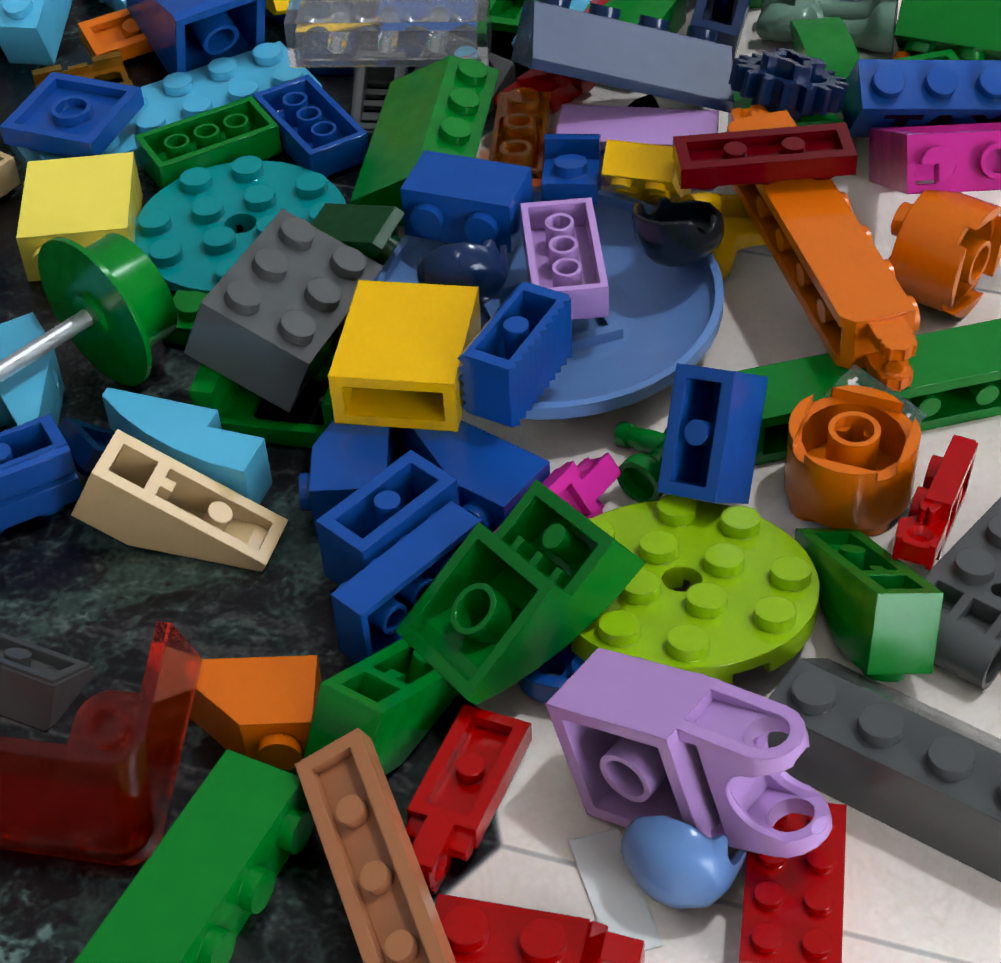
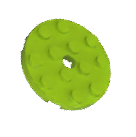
(746, 599)

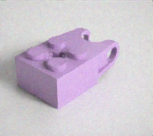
(685, 749)

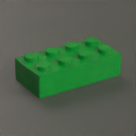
(208, 140)

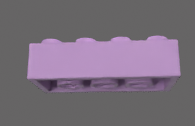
(566, 253)

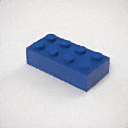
(314, 126)
(385, 591)

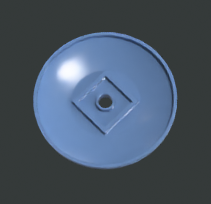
(653, 321)

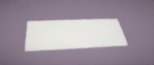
(611, 888)

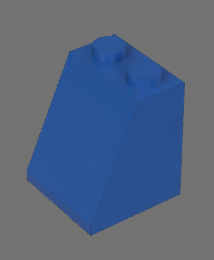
(198, 31)

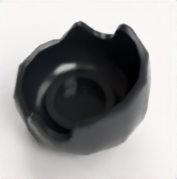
(678, 231)

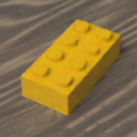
(642, 171)

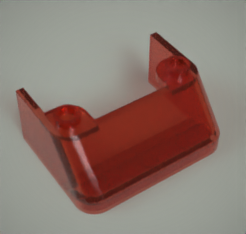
(116, 776)

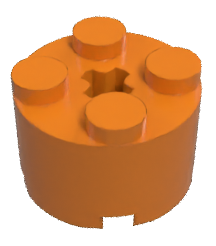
(945, 249)
(851, 459)

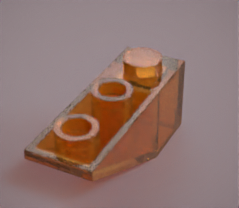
(520, 128)

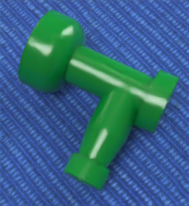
(640, 470)

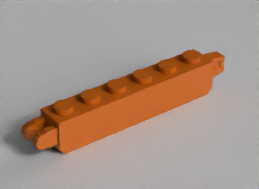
(832, 266)

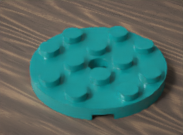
(194, 220)

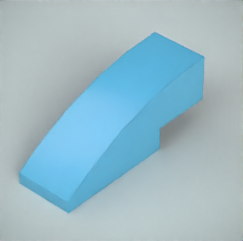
(193, 438)

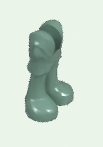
(868, 21)

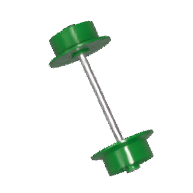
(106, 303)

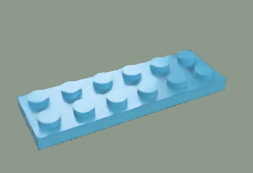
(195, 92)

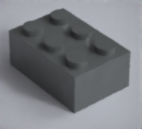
(280, 310)

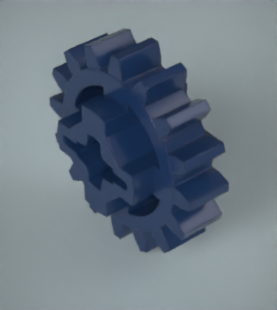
(788, 83)

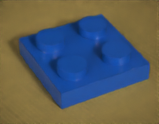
(72, 115)

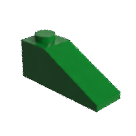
(874, 604)
(388, 697)

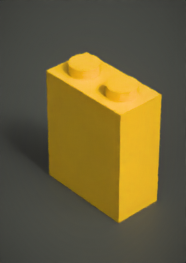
(402, 355)

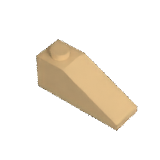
(174, 509)

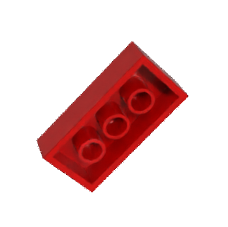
(796, 901)

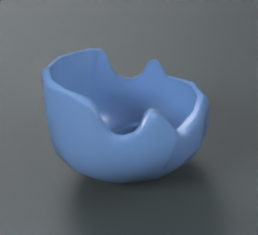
(679, 862)

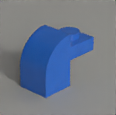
(571, 167)

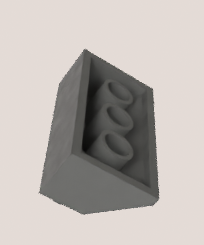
(897, 760)

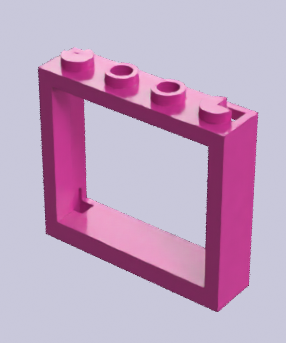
(953, 155)

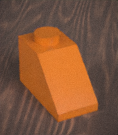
(259, 705)

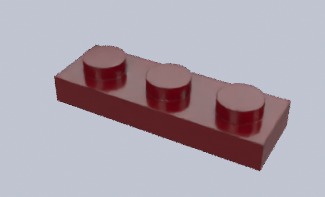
(764, 156)

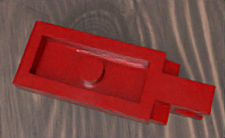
(936, 505)
(464, 788)
(514, 934)

